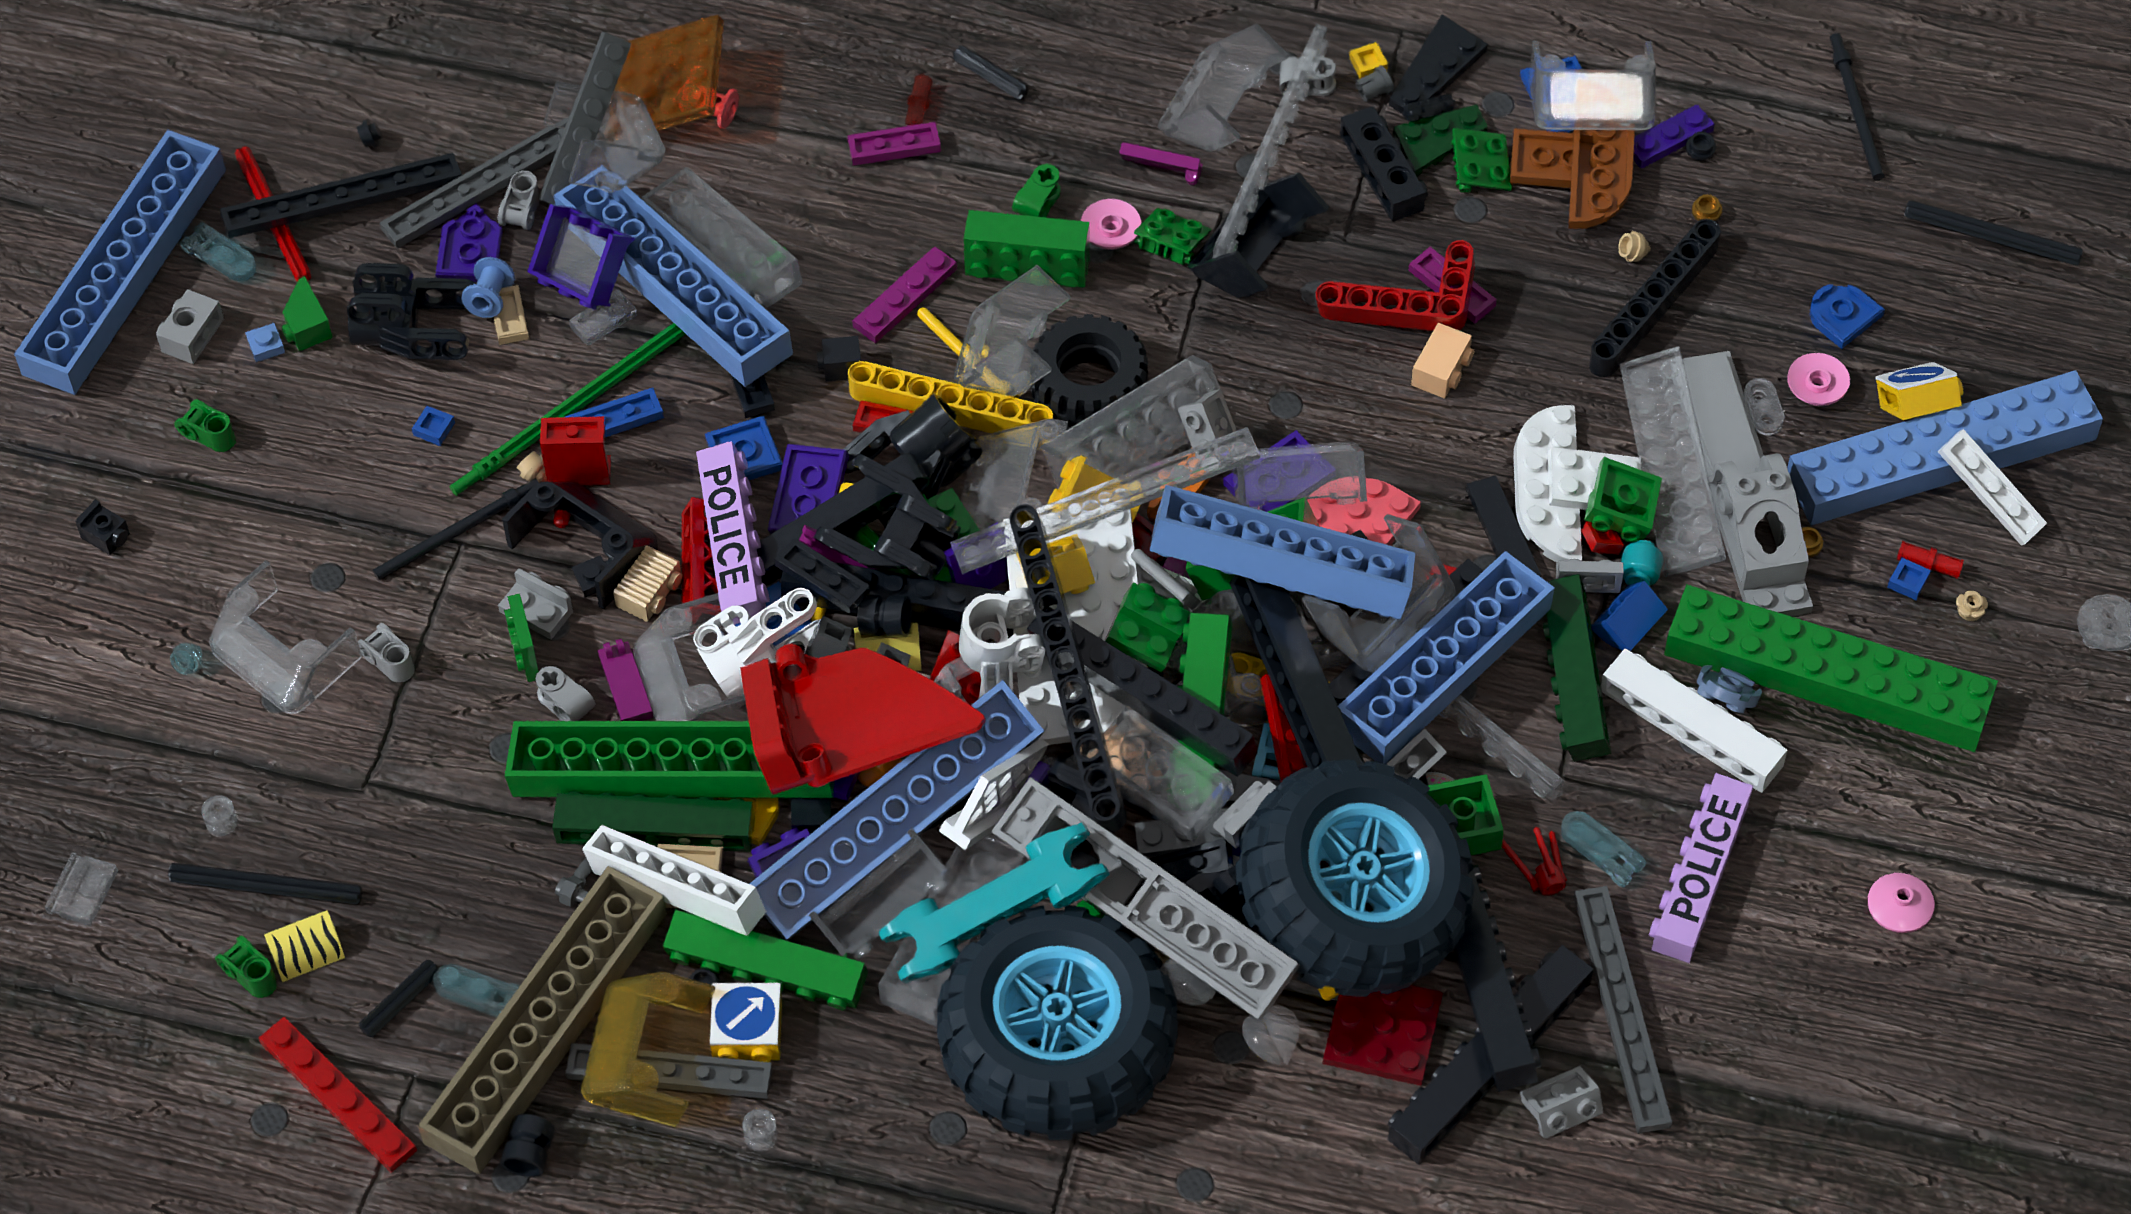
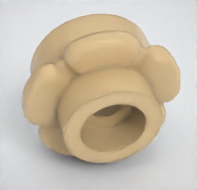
(1968, 611)

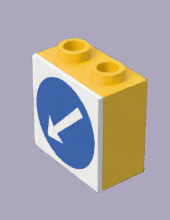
(1919, 390)
(746, 1021)

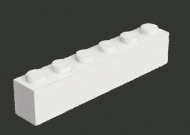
(1693, 720)
(678, 880)

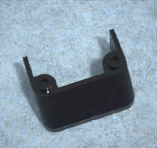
(1279, 213)
(620, 535)

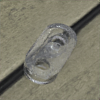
(1764, 409)

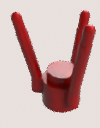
(1549, 875)

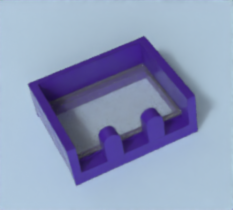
(579, 255)

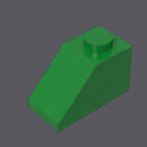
(305, 318)

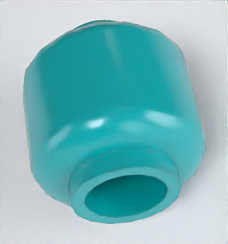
(1641, 562)

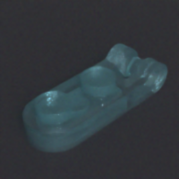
(220, 253)
(1601, 847)
(473, 989)

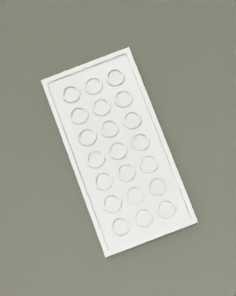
(1109, 555)

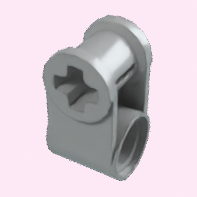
(1288, 67)
(520, 205)
(386, 649)
(563, 695)

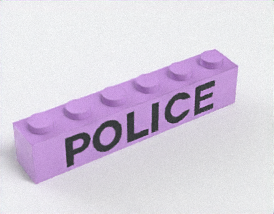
(731, 528)
(1701, 867)

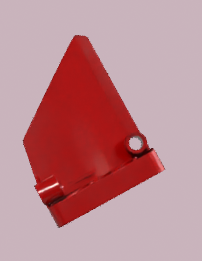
(844, 714)

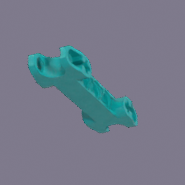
(1044, 876)

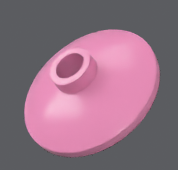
(1111, 215)
(1821, 370)
(1899, 914)

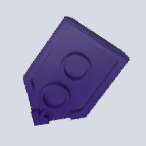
(466, 242)

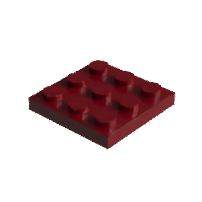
(1384, 1033)

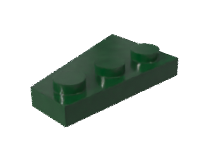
(1430, 138)

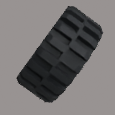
(1088, 342)

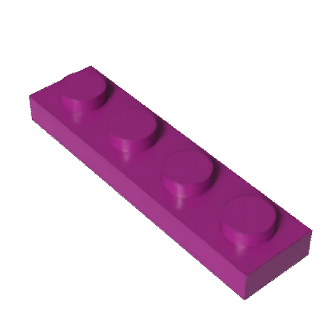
(904, 294)

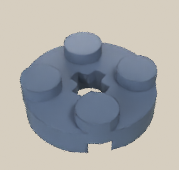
(1729, 688)

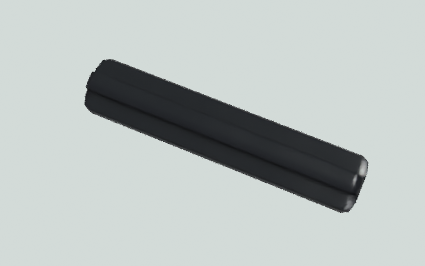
(990, 72)
(398, 998)

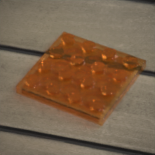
(675, 71)

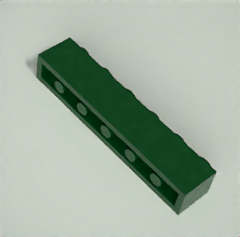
(1576, 671)
(656, 819)

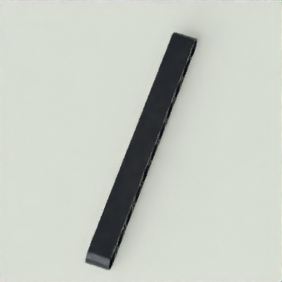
(1072, 679)

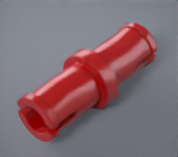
(1931, 559)

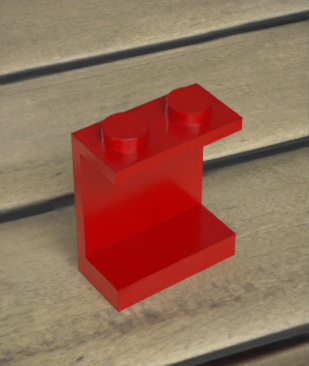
(575, 450)

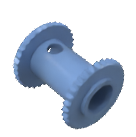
(484, 297)

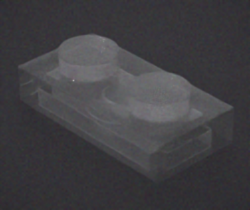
(596, 323)

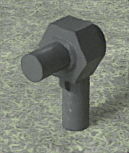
(572, 889)

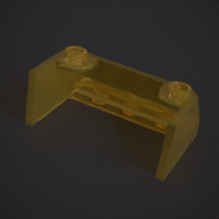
(612, 1072)

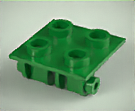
(1480, 160)
(1173, 232)

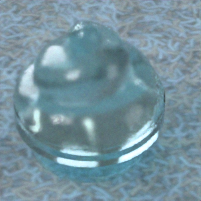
(186, 658)

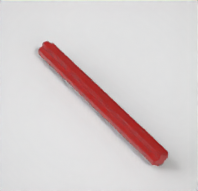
(282, 233)

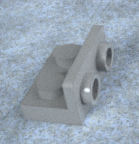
(1207, 418)
(1596, 576)
(543, 604)
(1234, 819)
(1563, 1101)

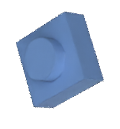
(265, 342)

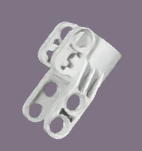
(988, 619)
(752, 638)

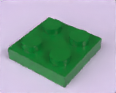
(521, 637)

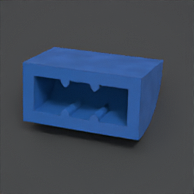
(1629, 616)

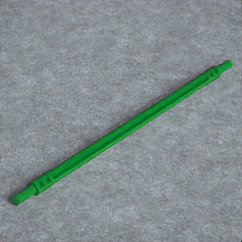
(576, 402)

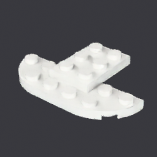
(1555, 481)

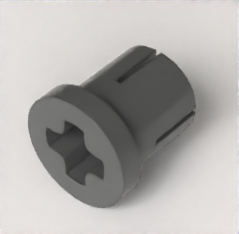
(1375, 84)

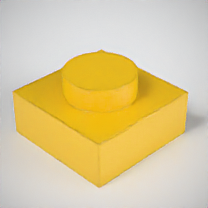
(1367, 59)

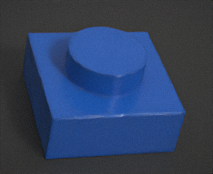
(433, 425)
(1909, 578)

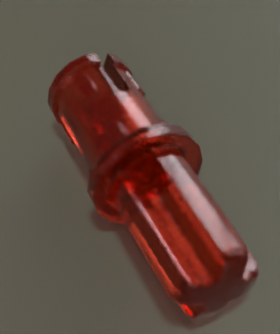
(918, 100)

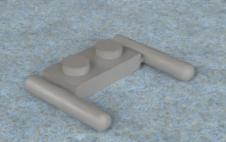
(1176, 586)

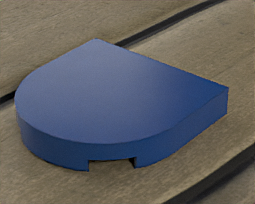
(1843, 313)

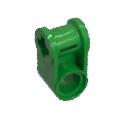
(1039, 192)
(207, 427)
(244, 964)

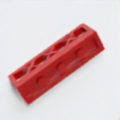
(693, 552)

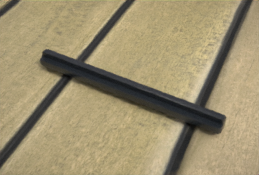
(1993, 232)
(265, 883)

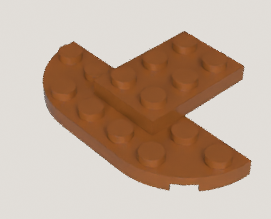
(1589, 162)

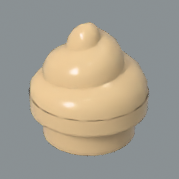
(1633, 246)
(532, 468)

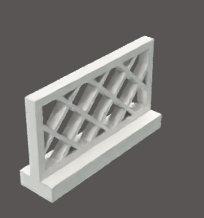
(992, 797)

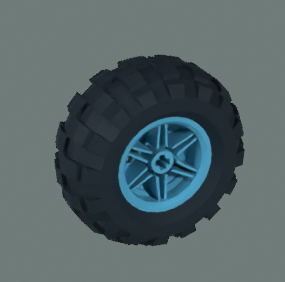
(1382, 849)
(1093, 977)

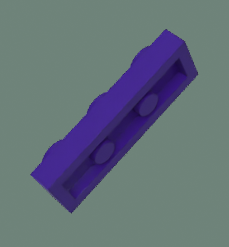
(1670, 135)

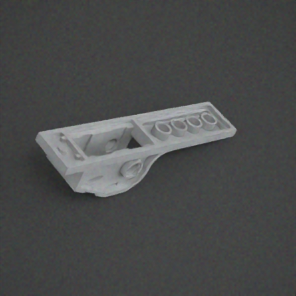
(1746, 488)
(1163, 909)

